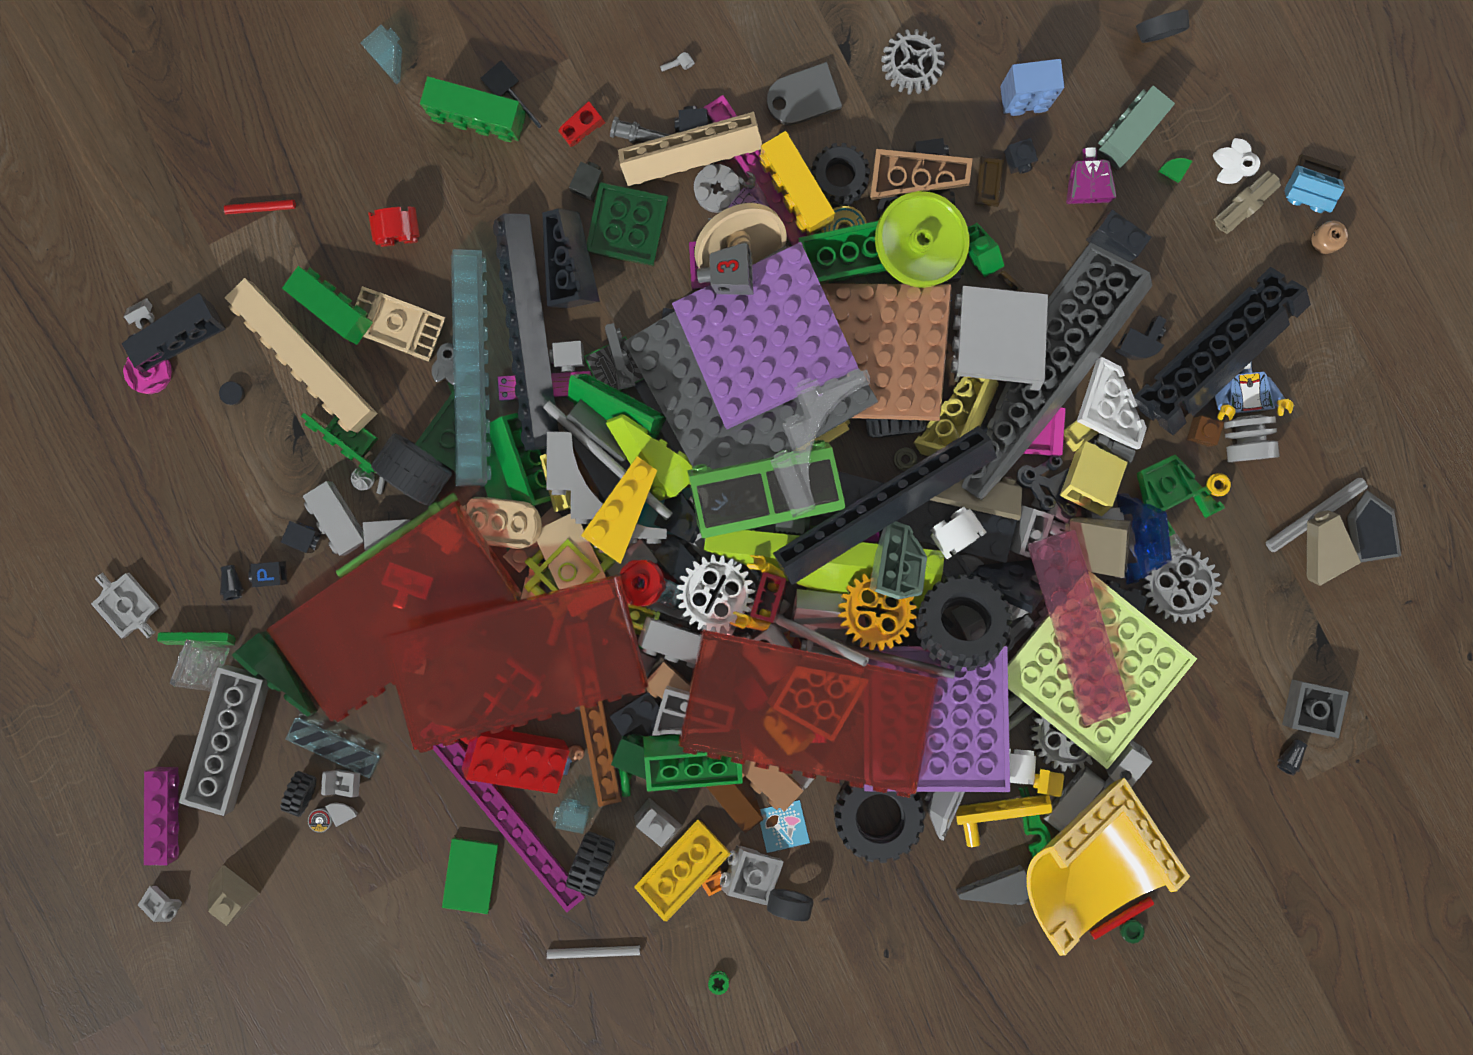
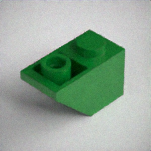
(983, 251)

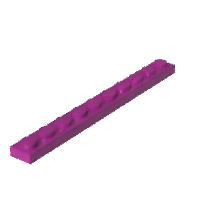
(513, 828)

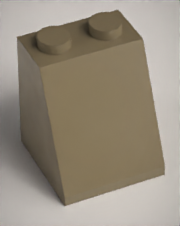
(1103, 544)

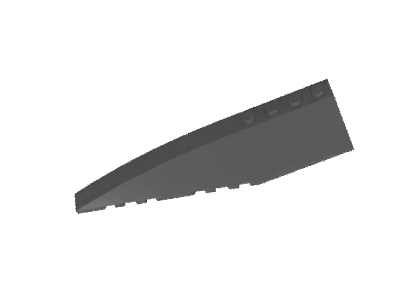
(1081, 323)

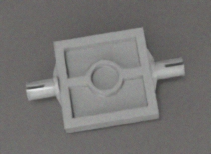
(125, 605)

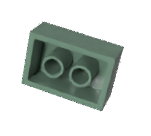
(1134, 126)

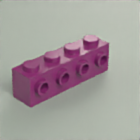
(161, 815)

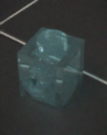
(571, 816)

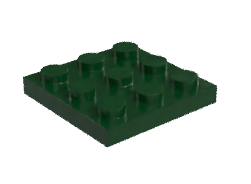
(627, 224)

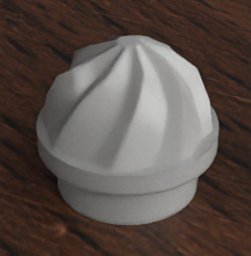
(362, 480)

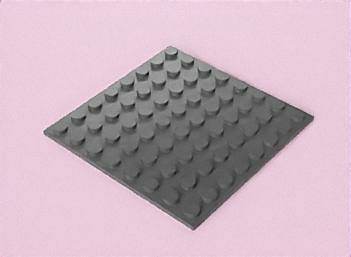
(690, 410)

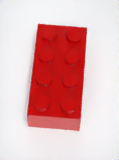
(516, 760)

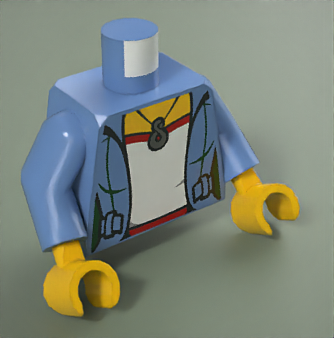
(1249, 394)

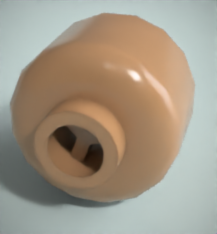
(1329, 237)

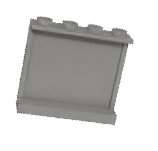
(1000, 335)

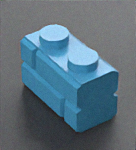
(1313, 189)

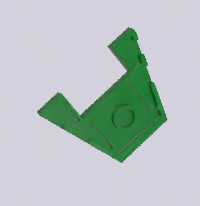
(1173, 483)

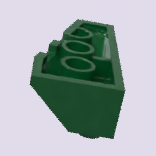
(265, 658)

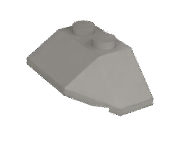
(942, 809)

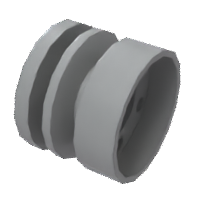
(1251, 438)

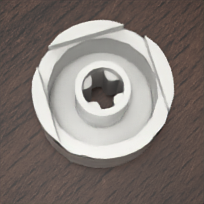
(957, 533)
(1022, 766)

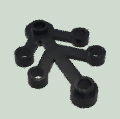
(1053, 485)

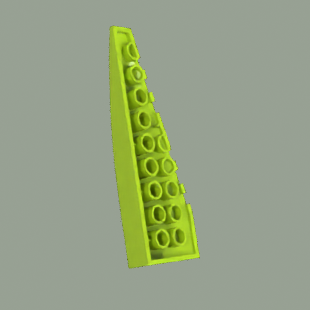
(829, 578)

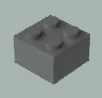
(1315, 708)

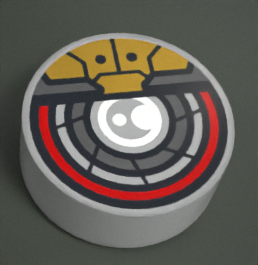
(320, 820)

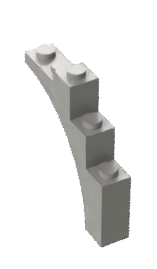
(565, 475)

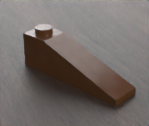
(739, 803)

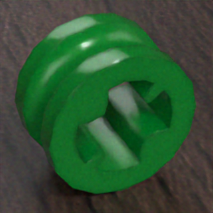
(718, 974)

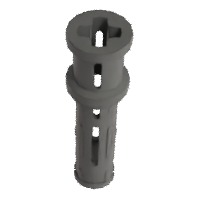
(633, 131)

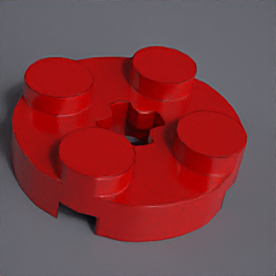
(653, 579)

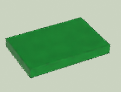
(470, 875)

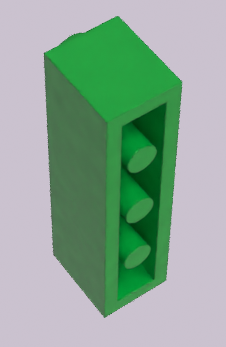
(328, 305)

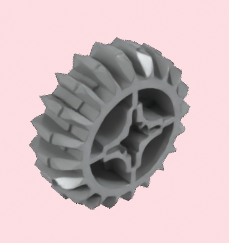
(905, 44)

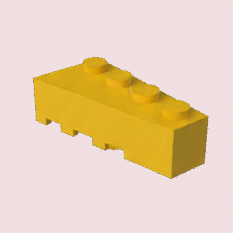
(618, 516)

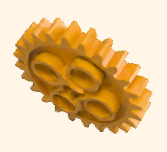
(875, 633)

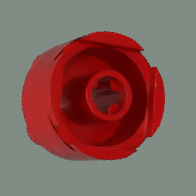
(394, 225)

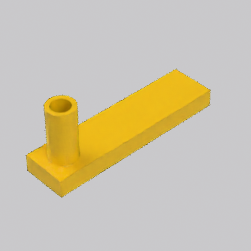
(972, 814)

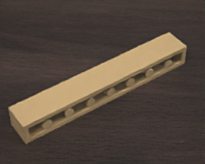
(301, 356)

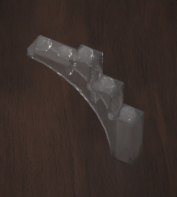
(816, 404)

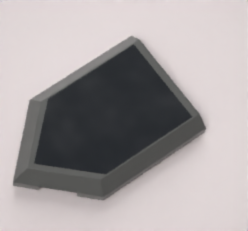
(1373, 529)

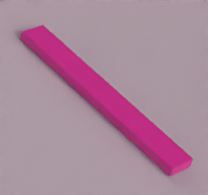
(721, 110)

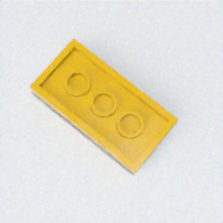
(682, 870)

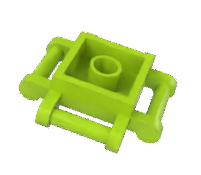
(543, 573)

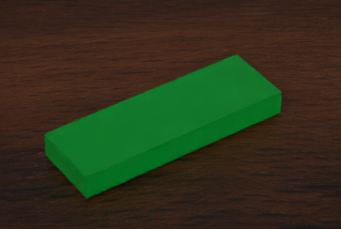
(179, 638)

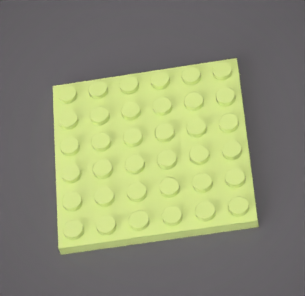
(1146, 661)

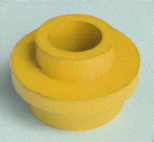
(1225, 484)

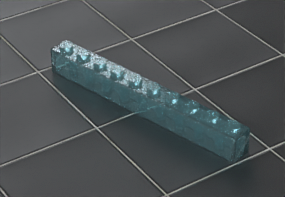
(468, 368)

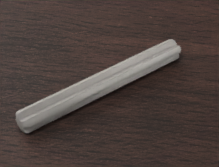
(1330, 504)

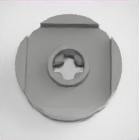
(711, 175)

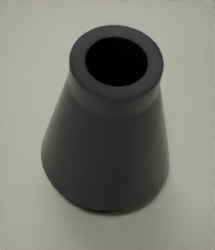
(230, 584)
(1292, 758)

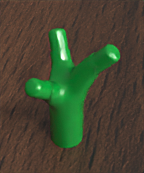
(625, 783)

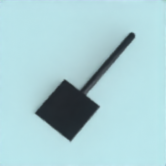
(501, 80)

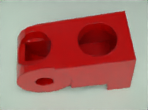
(581, 124)

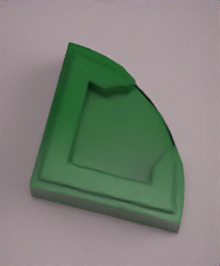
(1175, 168)

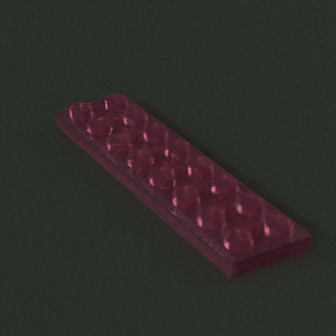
(1079, 627)

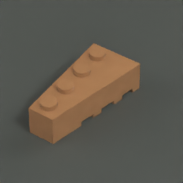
(908, 172)

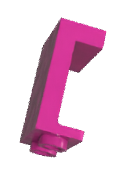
(1050, 440)

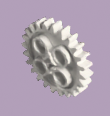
(695, 584)

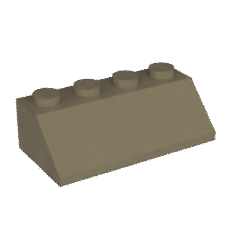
(1002, 499)

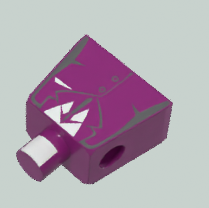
(1090, 180)

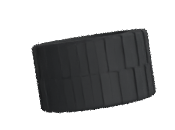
(411, 469)

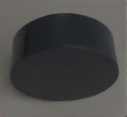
(231, 393)

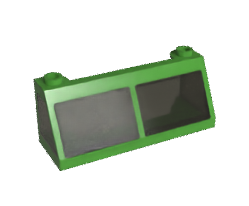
(751, 496)

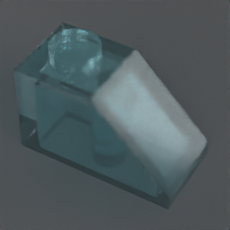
(385, 51)

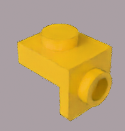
(1049, 783)

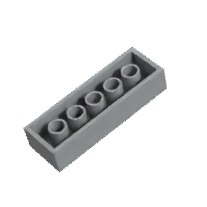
(224, 740)

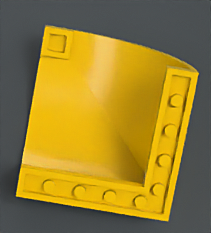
(1099, 865)

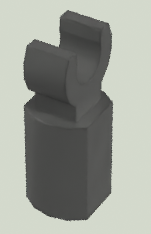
(1115, 448)

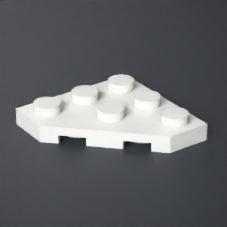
(1111, 406)

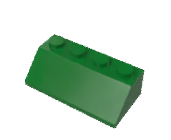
(843, 253)
(612, 403)
(520, 467)
(672, 769)

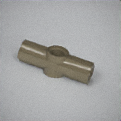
(1247, 202)

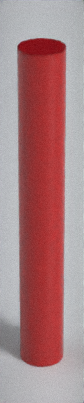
(259, 206)
(1121, 918)

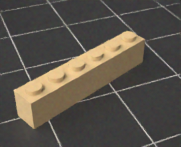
(690, 149)

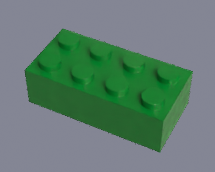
(473, 109)

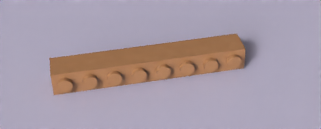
(776, 785)

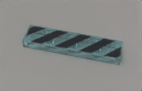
(333, 747)

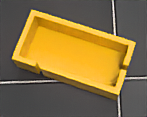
(796, 184)

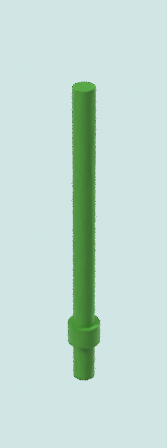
(433, 509)

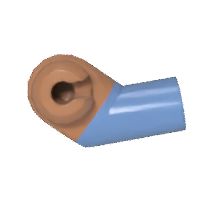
(575, 753)

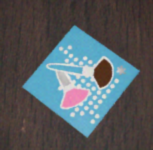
(783, 828)

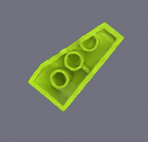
(670, 466)

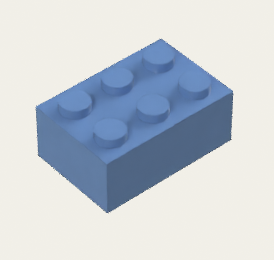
(1032, 87)

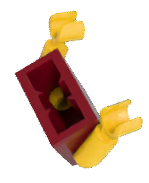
(768, 597)

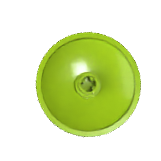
(922, 239)

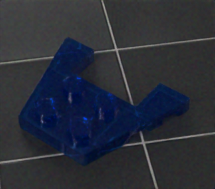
(1151, 537)

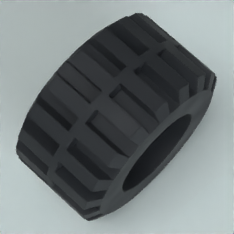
(850, 158)
(892, 427)
(590, 864)

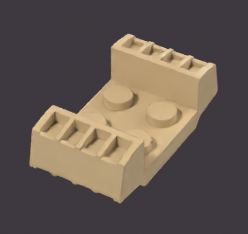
(400, 324)

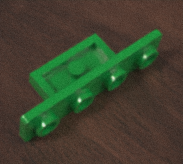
(353, 444)

